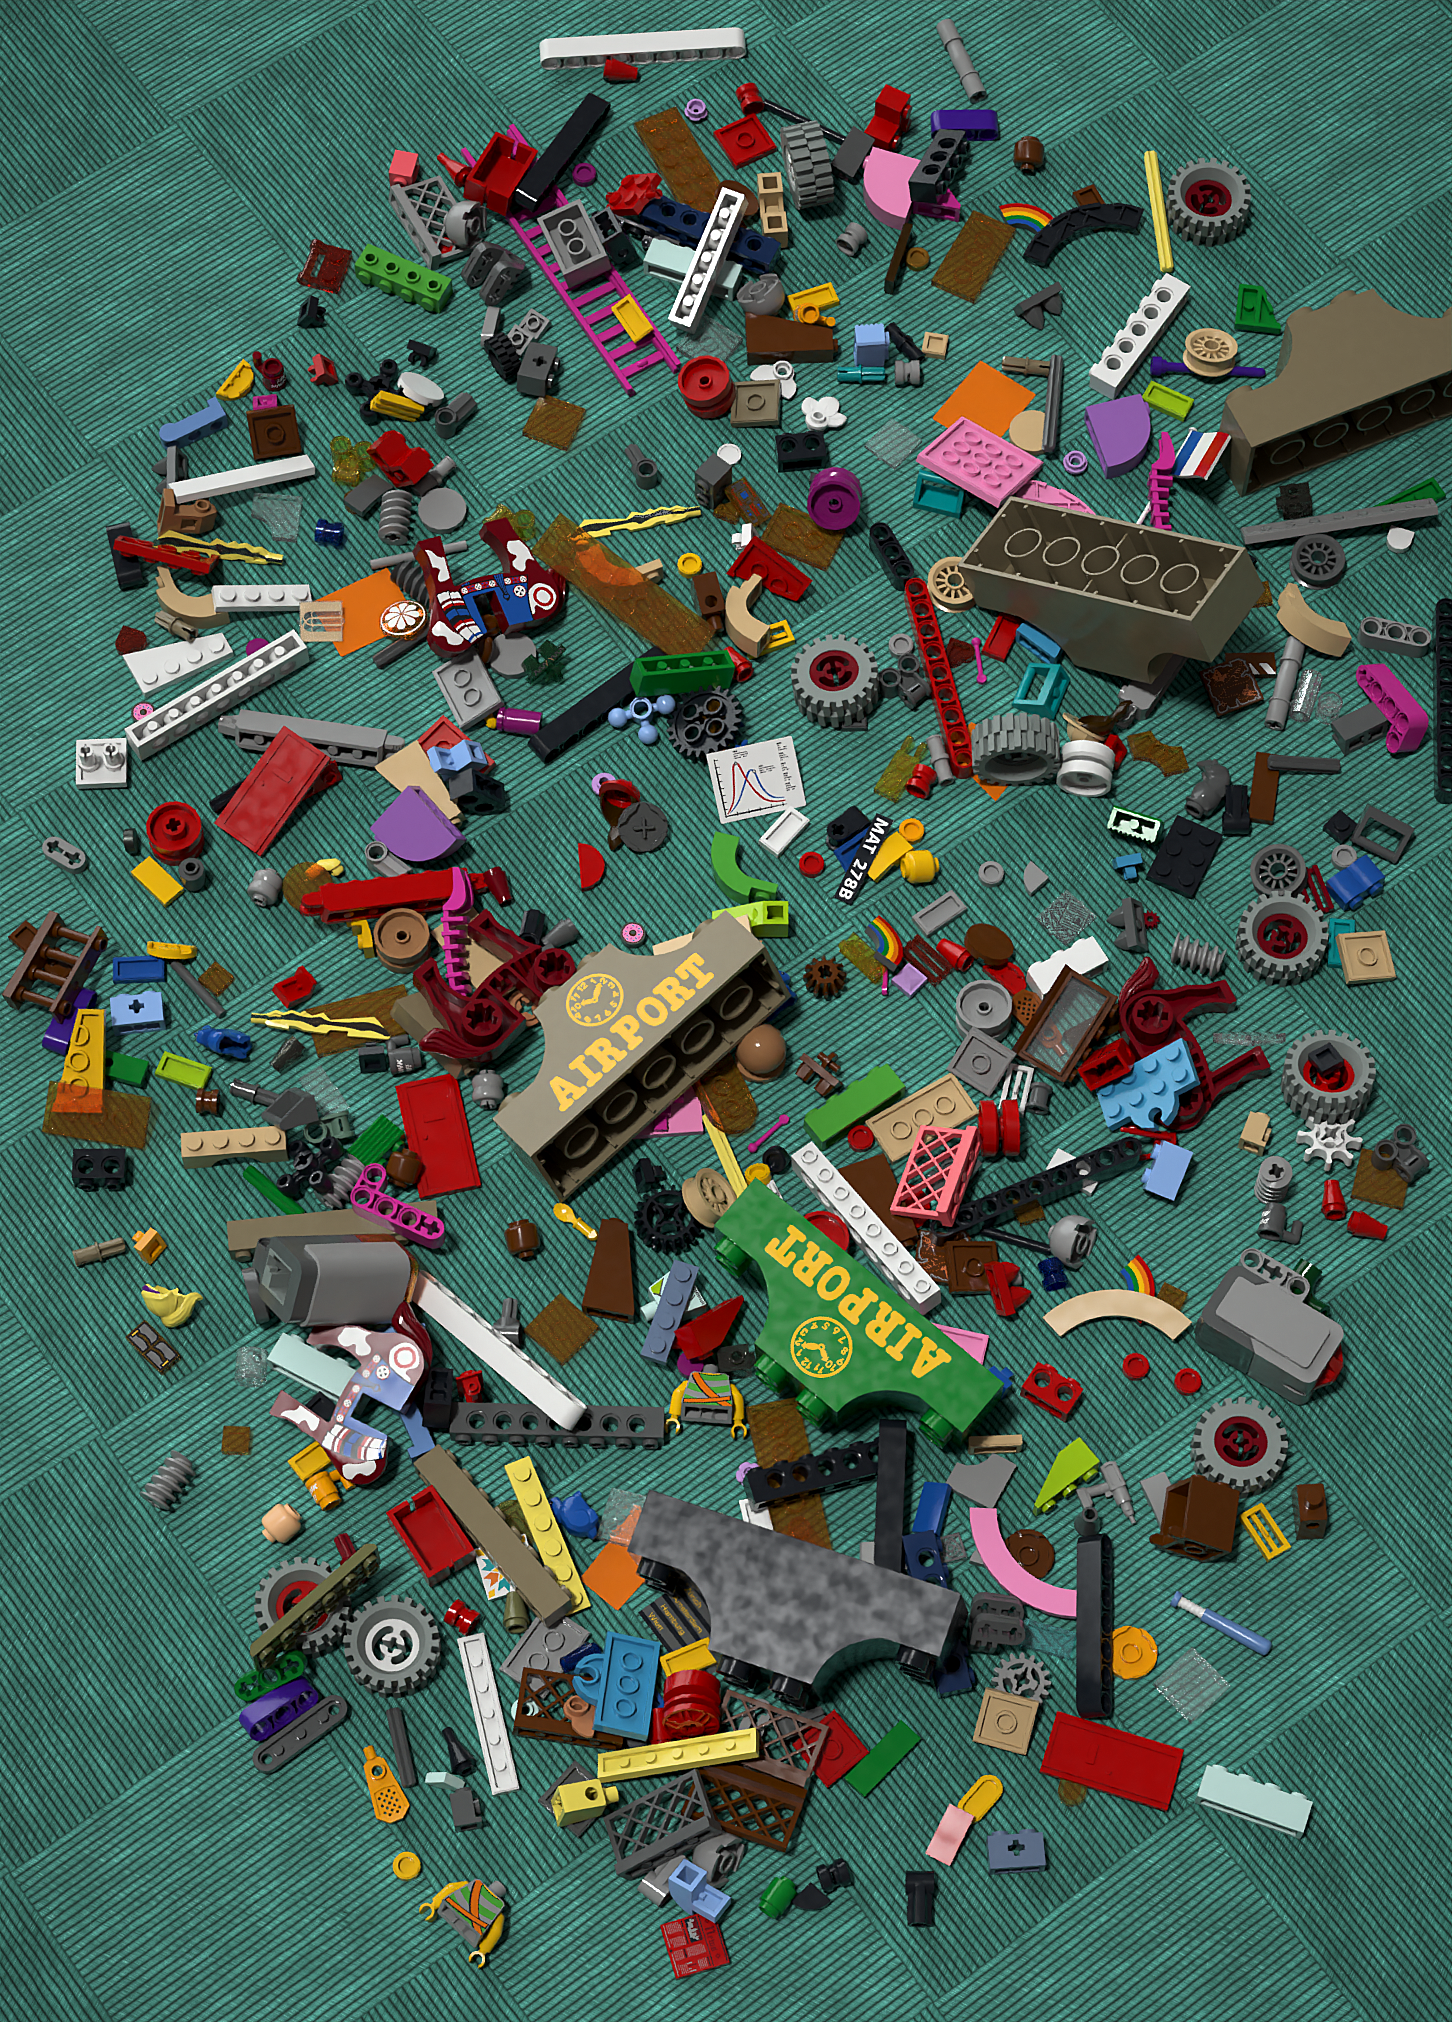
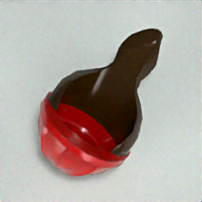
(614, 798)

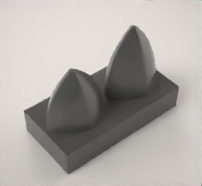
(1031, 308)
(173, 466)
(1131, 917)

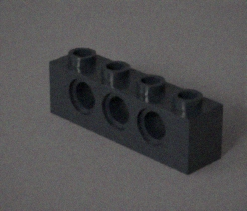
(938, 166)

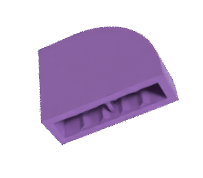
(1119, 433)
(417, 828)

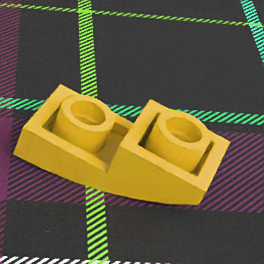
(889, 854)
(363, 933)

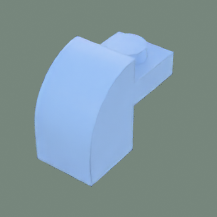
(457, 759)
(693, 1894)

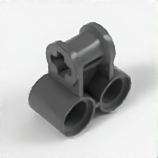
(907, 684)
(1404, 1156)

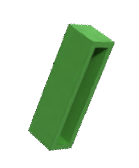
(854, 1106)

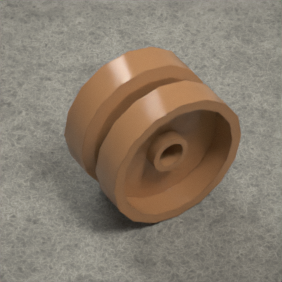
(402, 940)

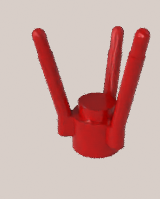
(1157, 1137)

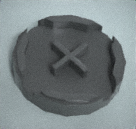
(642, 826)

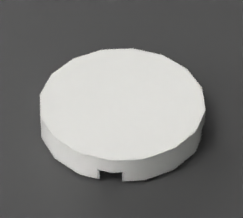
(420, 389)

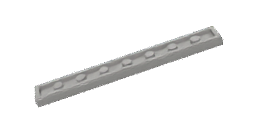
(1339, 521)

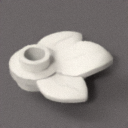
(769, 372)
(822, 413)

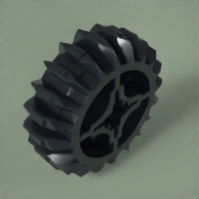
(656, 1235)

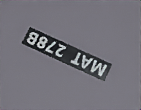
(863, 858)

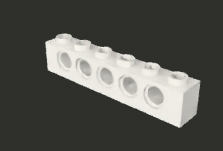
(708, 260)
(1111, 382)

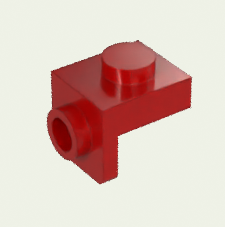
(296, 988)

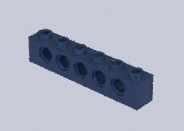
(677, 228)
(928, 1545)

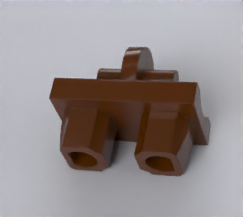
(810, 1067)

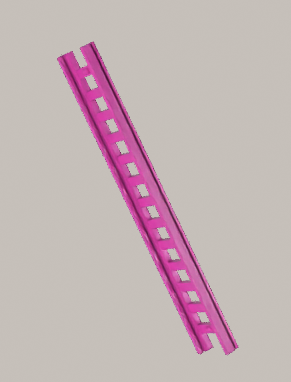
(615, 283)

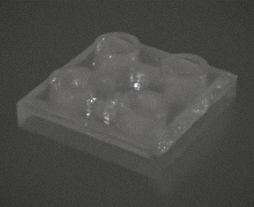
(620, 1517)

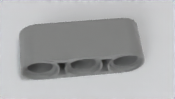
(1385, 628)

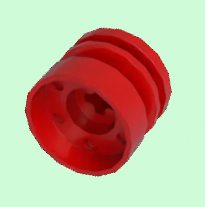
(691, 1704)

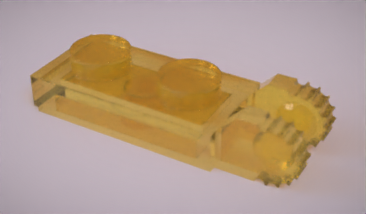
(899, 771)

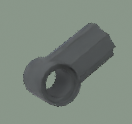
(454, 414)

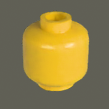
(919, 866)

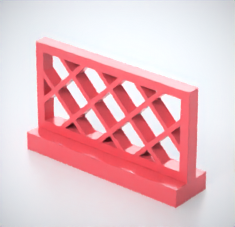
(956, 1182)

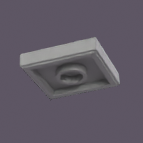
(981, 1061)

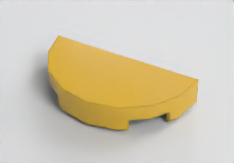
(237, 384)
(170, 950)

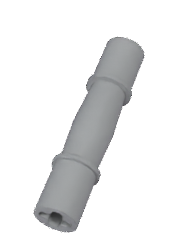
(961, 60)
(1284, 684)

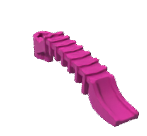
(1160, 482)
(459, 903)

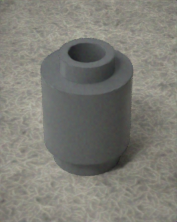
(192, 874)

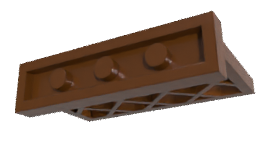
(552, 1729)
(765, 1764)
(751, 1786)

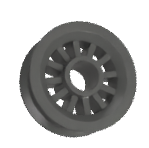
(1317, 575)
(1284, 852)

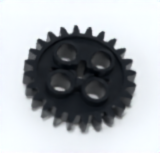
(705, 722)

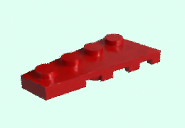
(166, 553)

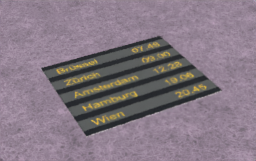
(679, 1619)

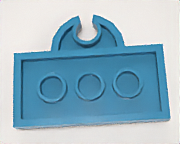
(1149, 1088)
(620, 1685)

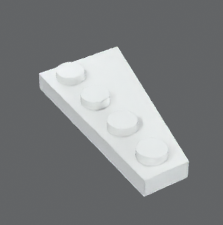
(172, 663)

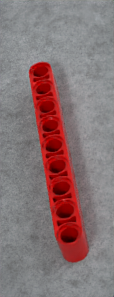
(939, 667)

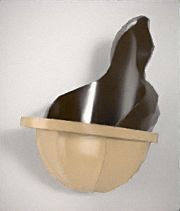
(1094, 727)

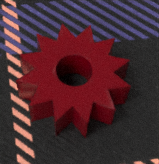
(1155, 920)

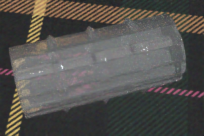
(1306, 695)

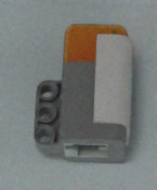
(335, 1278)

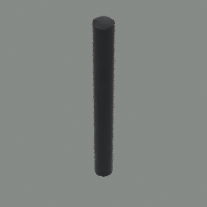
(797, 118)
(1013, 1239)

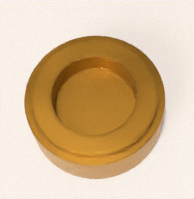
(917, 259)

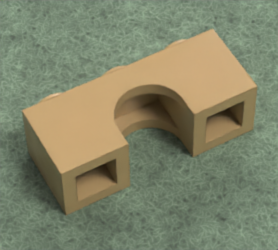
(771, 207)

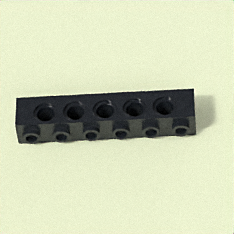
(763, 1496)

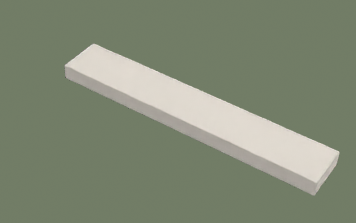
(242, 479)
(488, 1715)

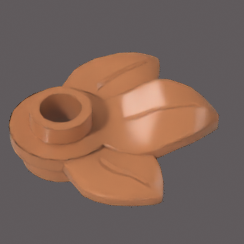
(581, 1715)

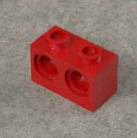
(1047, 1396)

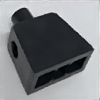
(619, 243)

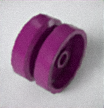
(834, 498)

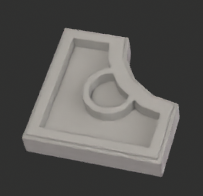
(982, 1482)

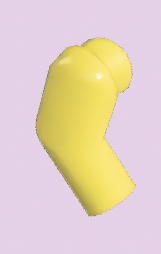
(332, 865)

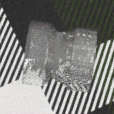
(1332, 703)

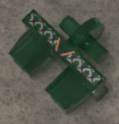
(536, 669)

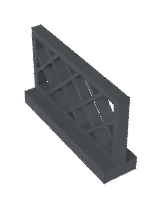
(664, 1847)

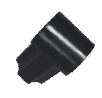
(1235, 817)
(532, 926)
(919, 1889)

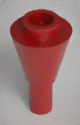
(456, 170)

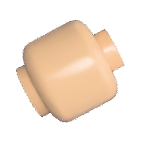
(281, 1523)

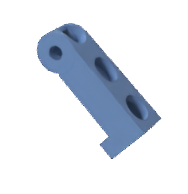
(195, 426)
(416, 1432)

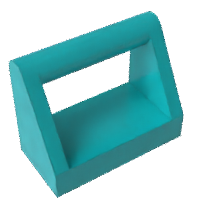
(938, 499)
(1050, 694)

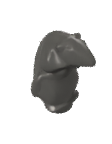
(1210, 791)

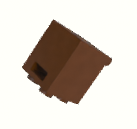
(1198, 1519)

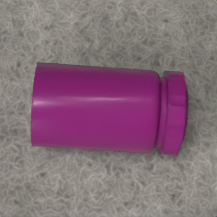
(519, 721)

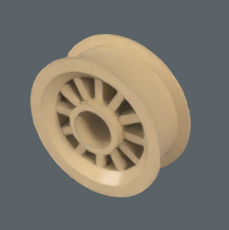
(1210, 352)
(943, 595)
(707, 1196)

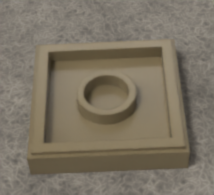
(756, 403)

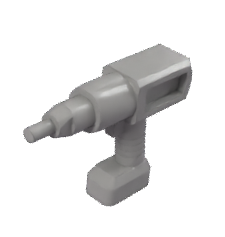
(1113, 1485)

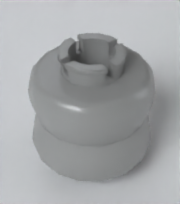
(265, 887)
(487, 1089)

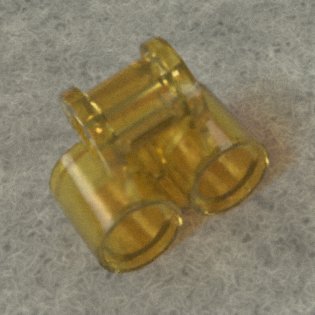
(349, 463)
(517, 519)

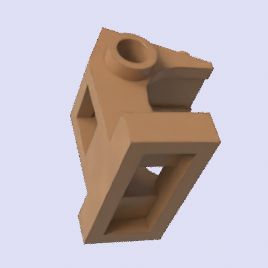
(184, 518)

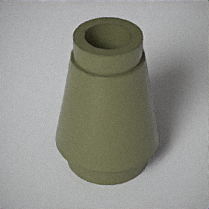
(515, 1614)

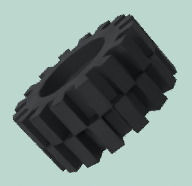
(502, 355)

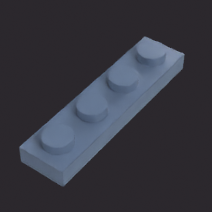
(669, 1312)

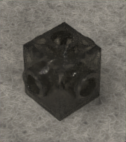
(1294, 501)

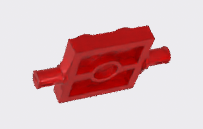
(634, 194)

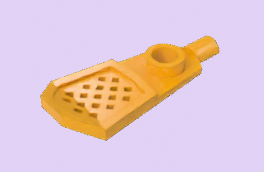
(382, 1784)

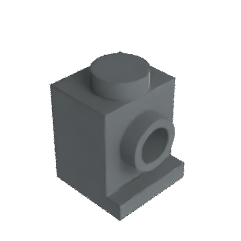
(465, 1810)

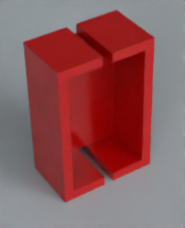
(497, 174)
(431, 1536)

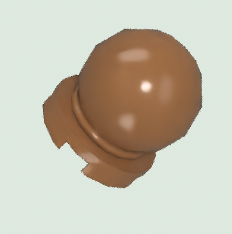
(761, 1054)

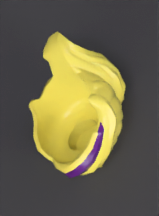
(169, 1304)

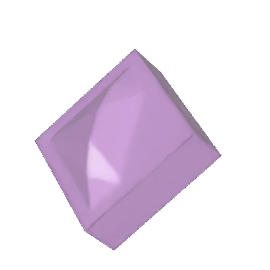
(909, 980)

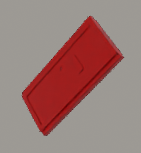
(272, 791)
(439, 1134)
(1111, 1761)

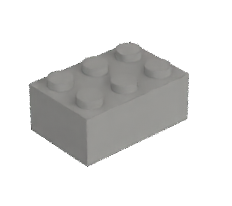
(574, 243)

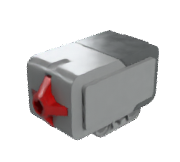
(1270, 1330)

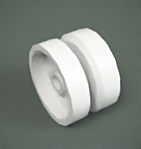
(1085, 768)

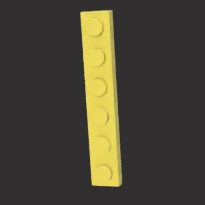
(545, 1530)
(678, 1755)

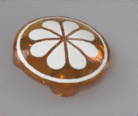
(403, 619)

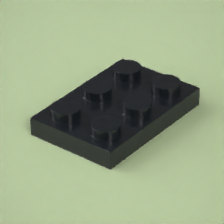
(1184, 857)

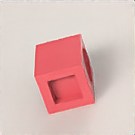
(404, 168)

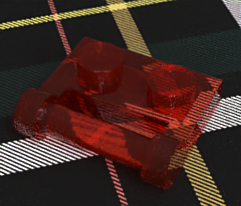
(332, 268)

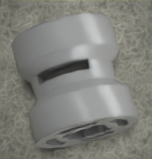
(851, 239)
(907, 372)

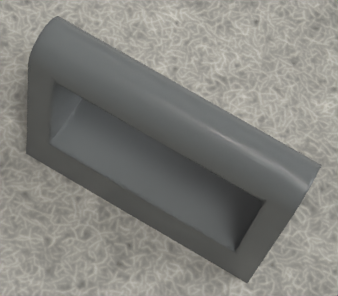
(1388, 820)
(291, 1109)

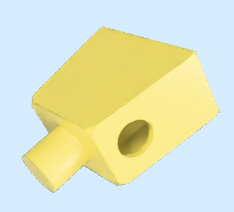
(581, 1801)

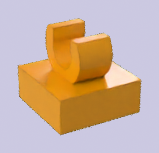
(149, 1245)

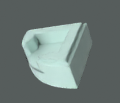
(444, 1780)

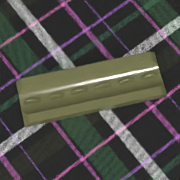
(318, 1602)

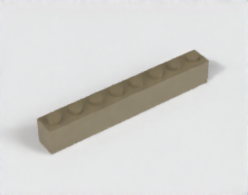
(245, 1233)
(493, 1536)

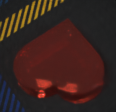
(130, 640)
(959, 652)

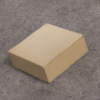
(935, 345)

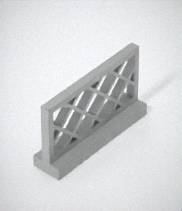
(415, 225)

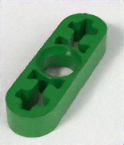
(263, 1684)

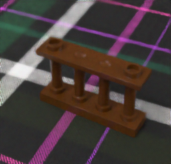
(43, 949)

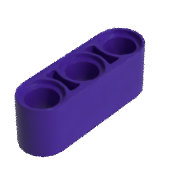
(978, 123)
(58, 1035)
(278, 1708)

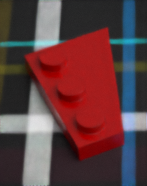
(775, 570)
(447, 735)

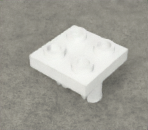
(101, 763)

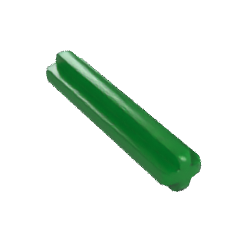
(270, 1191)

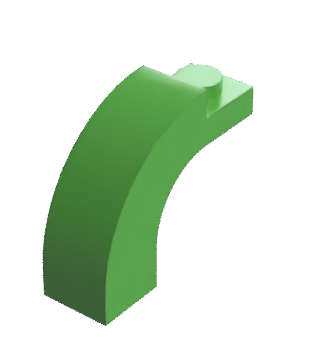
(731, 879)

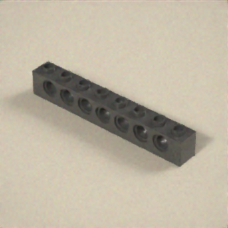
(491, 1414)

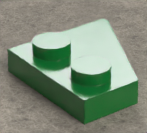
(1254, 310)

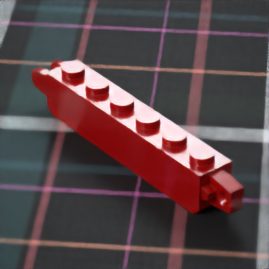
(379, 895)

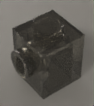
(735, 1361)

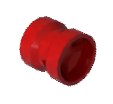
(749, 99)
(921, 780)
(462, 1617)

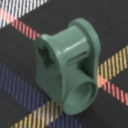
(331, 1127)

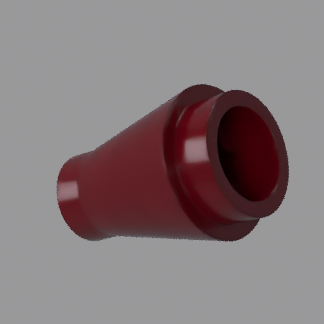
(498, 885)

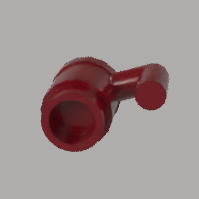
(272, 372)

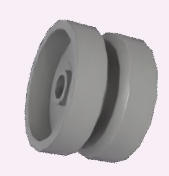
(984, 1007)

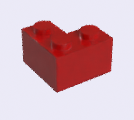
(890, 118)
(399, 462)

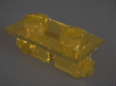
(862, 957)

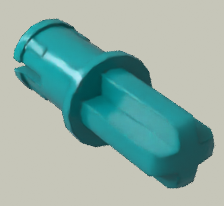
(860, 374)

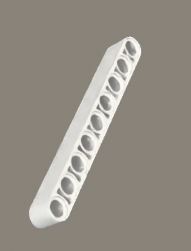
(643, 48)
(497, 1351)

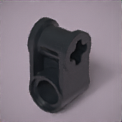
(846, 827)

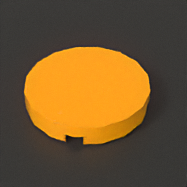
(1132, 1653)

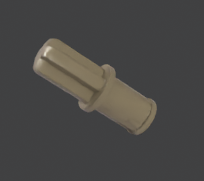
(1025, 365)
(175, 625)
(99, 1251)

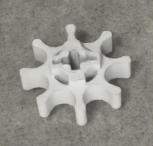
(1329, 1141)

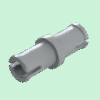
(434, 477)
(940, 760)

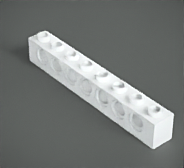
(217, 695)
(866, 1229)

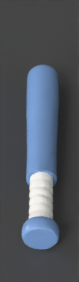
(1235, 1631)

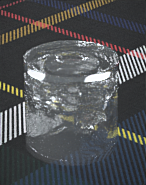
(251, 1368)

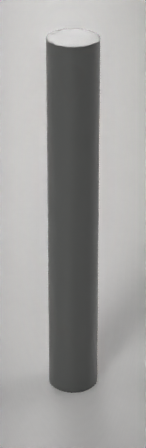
(202, 993)

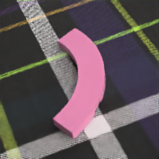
(1042, 493)
(1010, 1574)

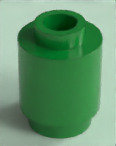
(777, 1897)

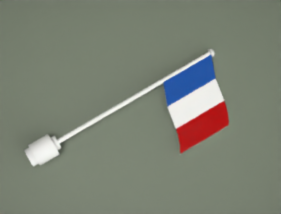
(1196, 457)

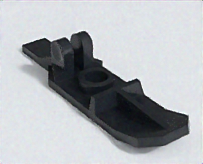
(639, 230)

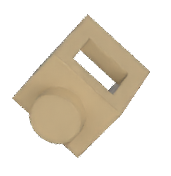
(1255, 1133)

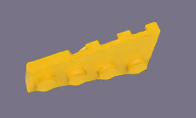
(87, 1050)

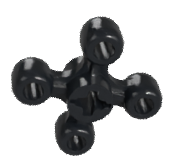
(355, 384)
(310, 1167)

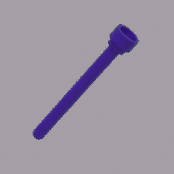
(1160, 366)

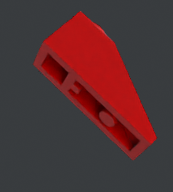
(708, 1330)

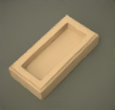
(994, 1444)

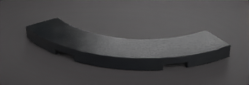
(1079, 220)

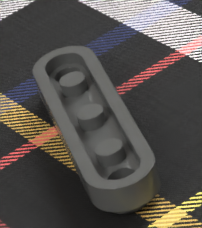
(300, 1734)

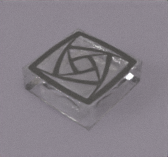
(952, 1549)

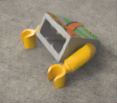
(707, 1398)
(472, 1912)

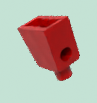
(1112, 1060)

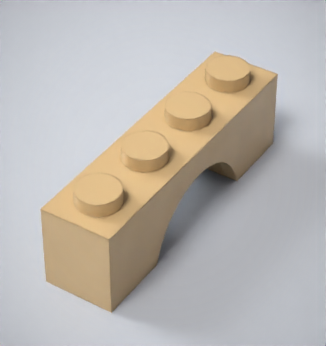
(259, 1143)

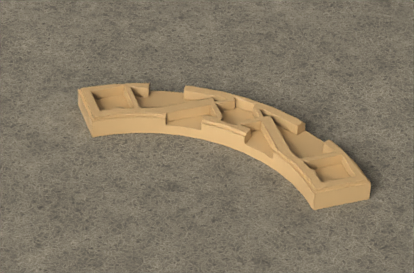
(1117, 1304)

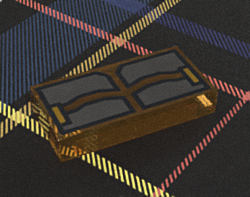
(152, 1347)

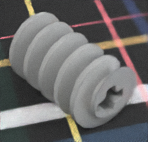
(394, 517)
(1197, 955)
(1273, 1180)
(343, 1181)
(168, 1480)

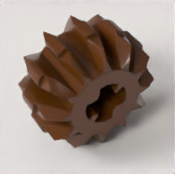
(829, 969)

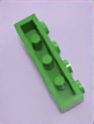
(403, 278)

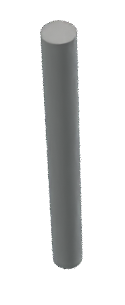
(395, 559)

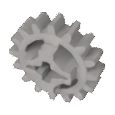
(1011, 1677)

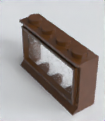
(1065, 1026)

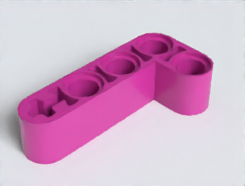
(1397, 705)
(401, 1212)

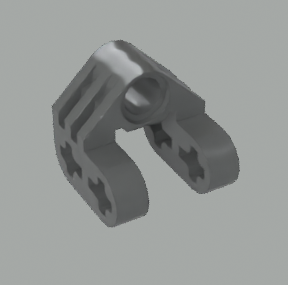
(504, 271)
(992, 1625)

